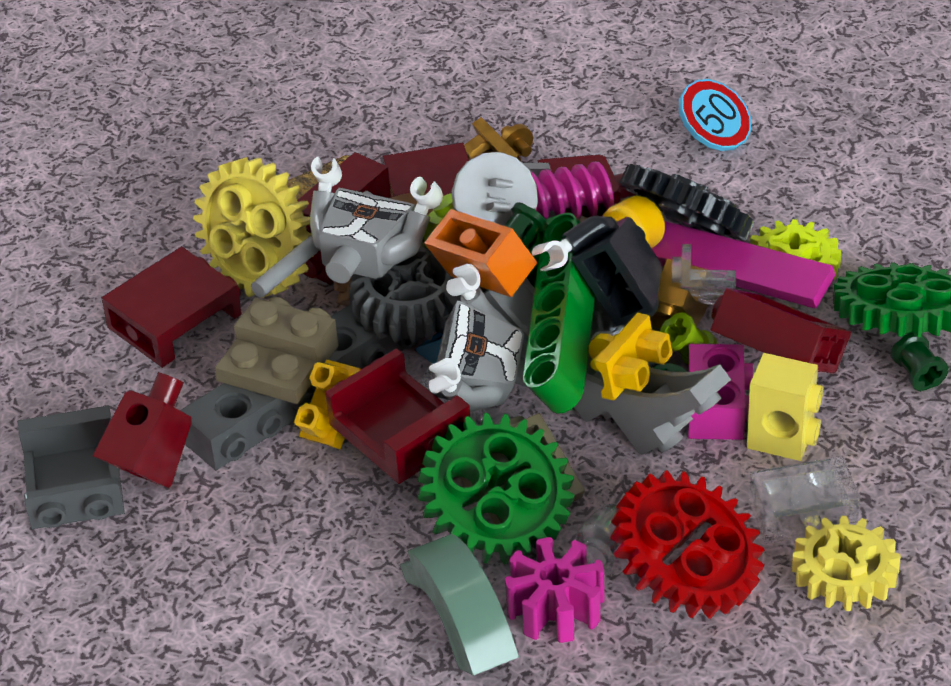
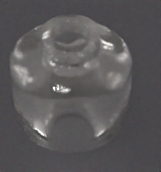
(596, 536)

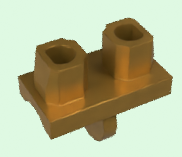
(514, 140)

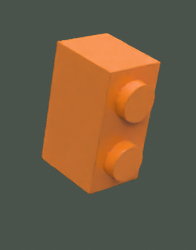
(488, 246)

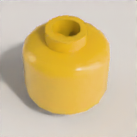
(644, 214)

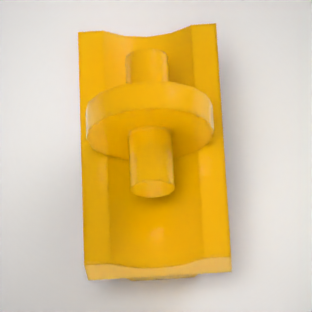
(626, 355)
(313, 417)

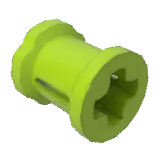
(684, 332)

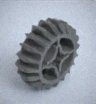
(405, 301)

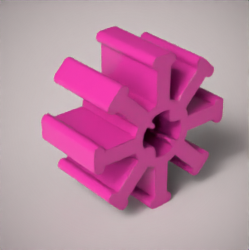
(555, 589)

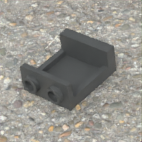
(60, 469)

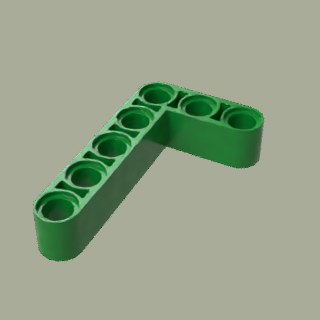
(558, 325)

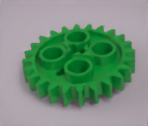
(896, 299)
(468, 456)

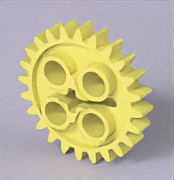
(251, 221)

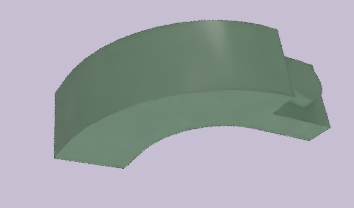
(463, 601)

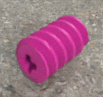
(573, 190)

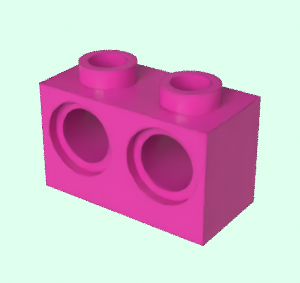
(731, 412)

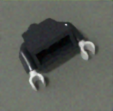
(613, 263)

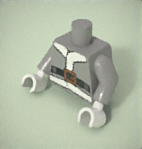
(364, 230)
(477, 349)

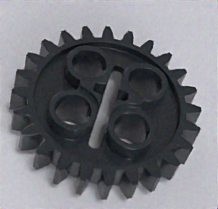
(687, 202)

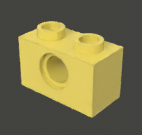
(783, 407)

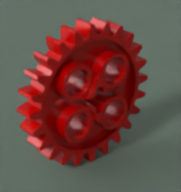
(712, 570)

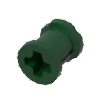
(526, 222)
(919, 361)

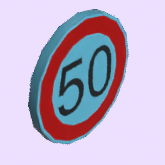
(714, 115)

